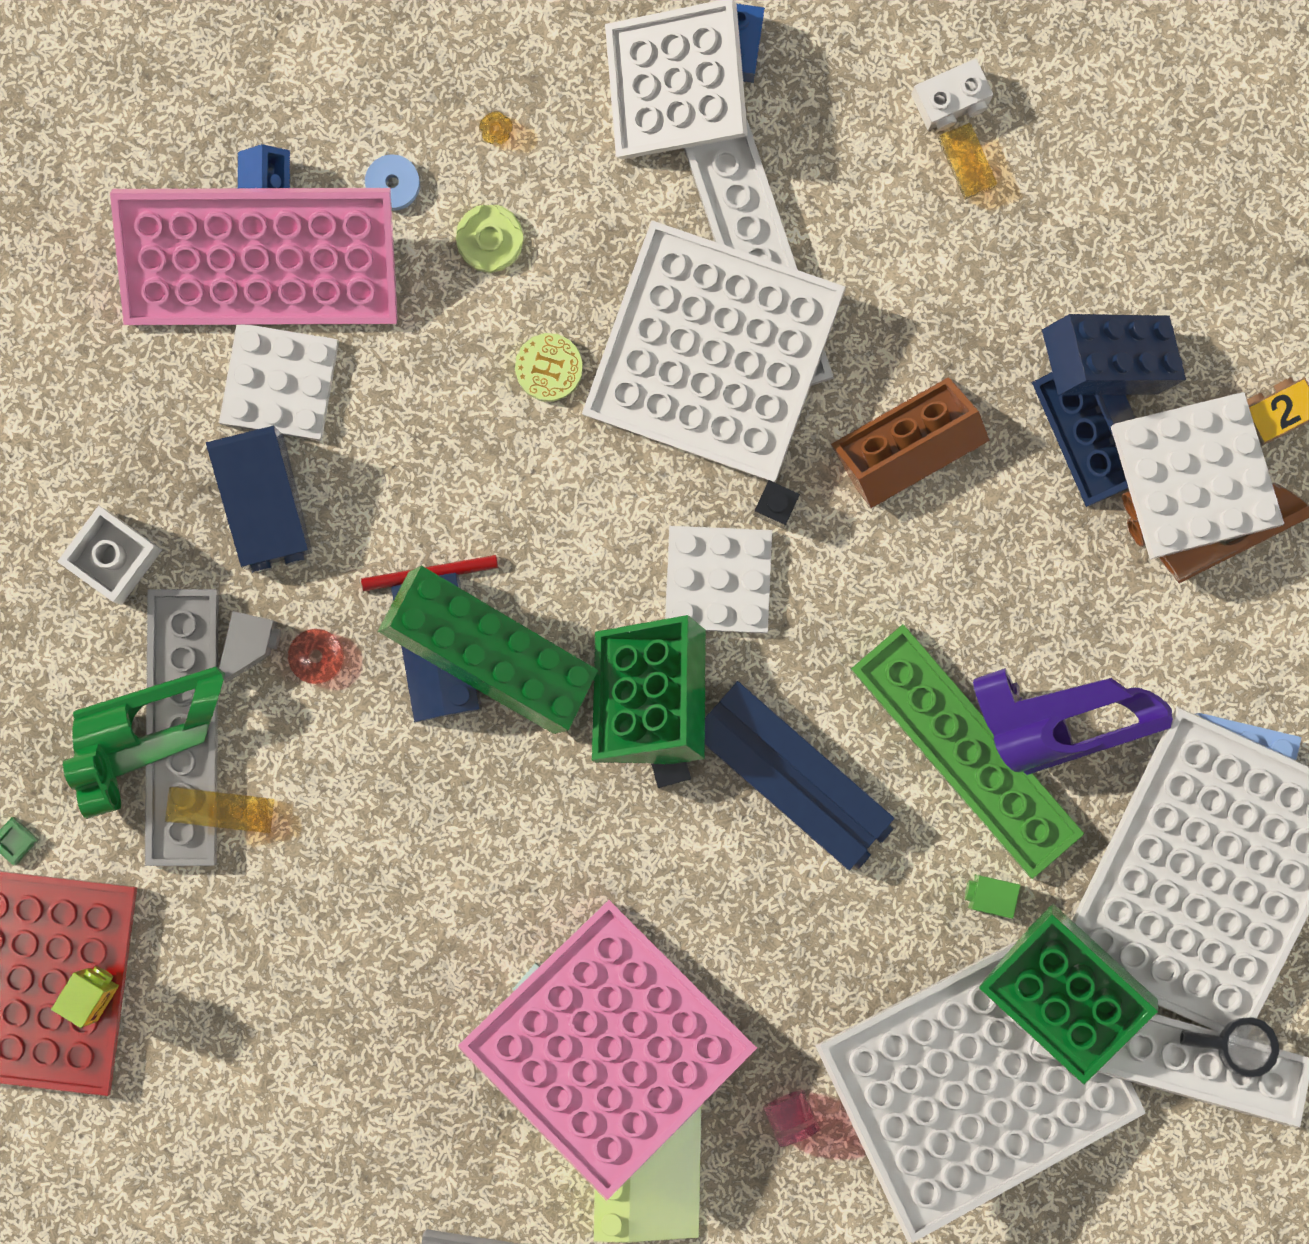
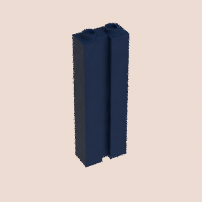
(795, 777)

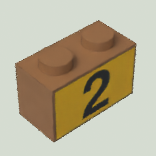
(1281, 410)

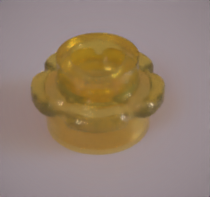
(496, 119)

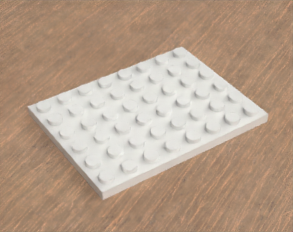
(1206, 873)
(960, 1102)

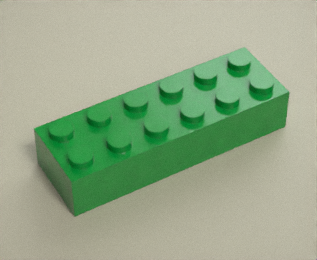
(488, 650)

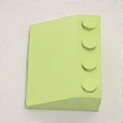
(659, 1197)

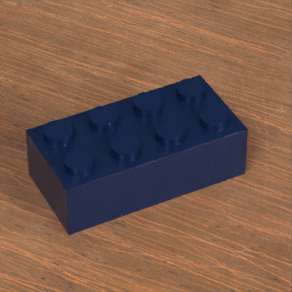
(1113, 354)

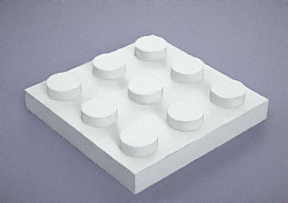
(279, 381)
(720, 577)

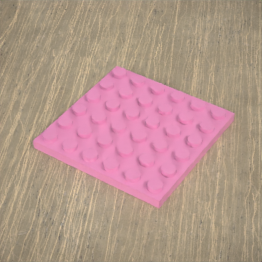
(607, 1049)

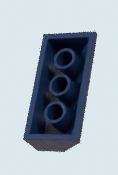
(1086, 437)
(433, 690)

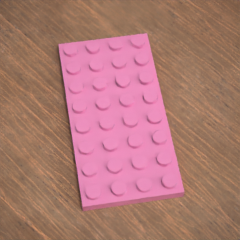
(255, 256)

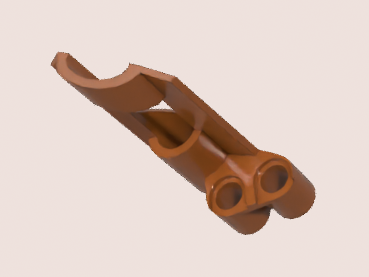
(1194, 561)

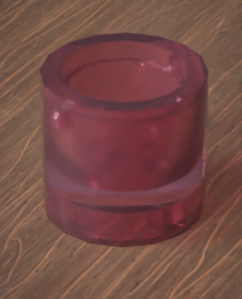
(791, 1118)

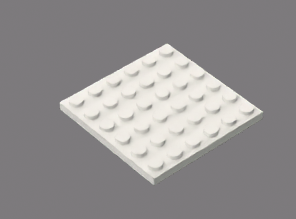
(713, 351)

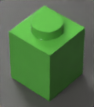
(992, 896)

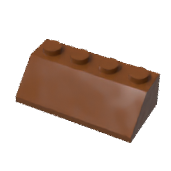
(911, 442)

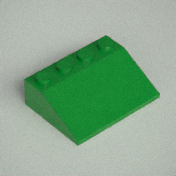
(650, 693)
(1069, 994)

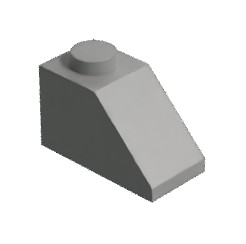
(247, 643)

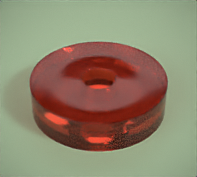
(304, 645)

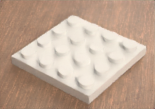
(676, 79)
(1197, 475)

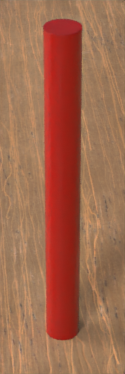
(458, 567)

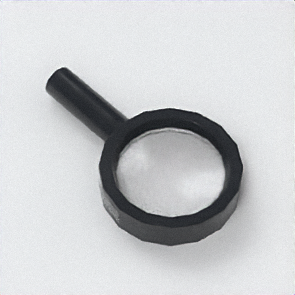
(1244, 1046)

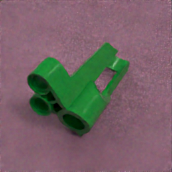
(109, 748)

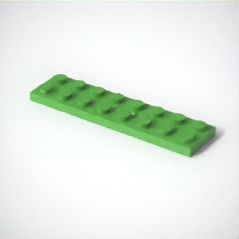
(964, 751)

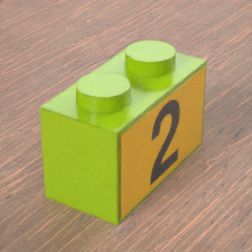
(85, 996)

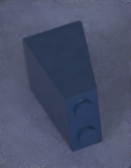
(260, 498)

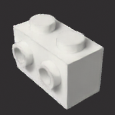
(952, 95)

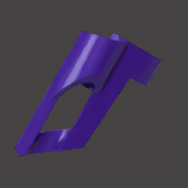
(1034, 730)

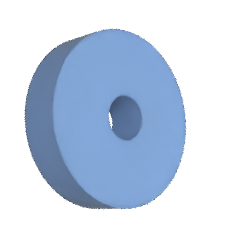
(397, 167)

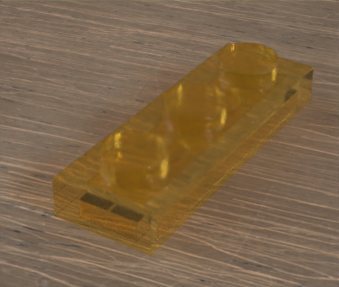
(219, 810)

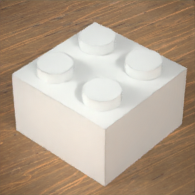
(109, 555)

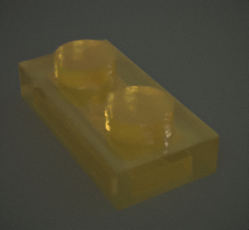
(967, 161)

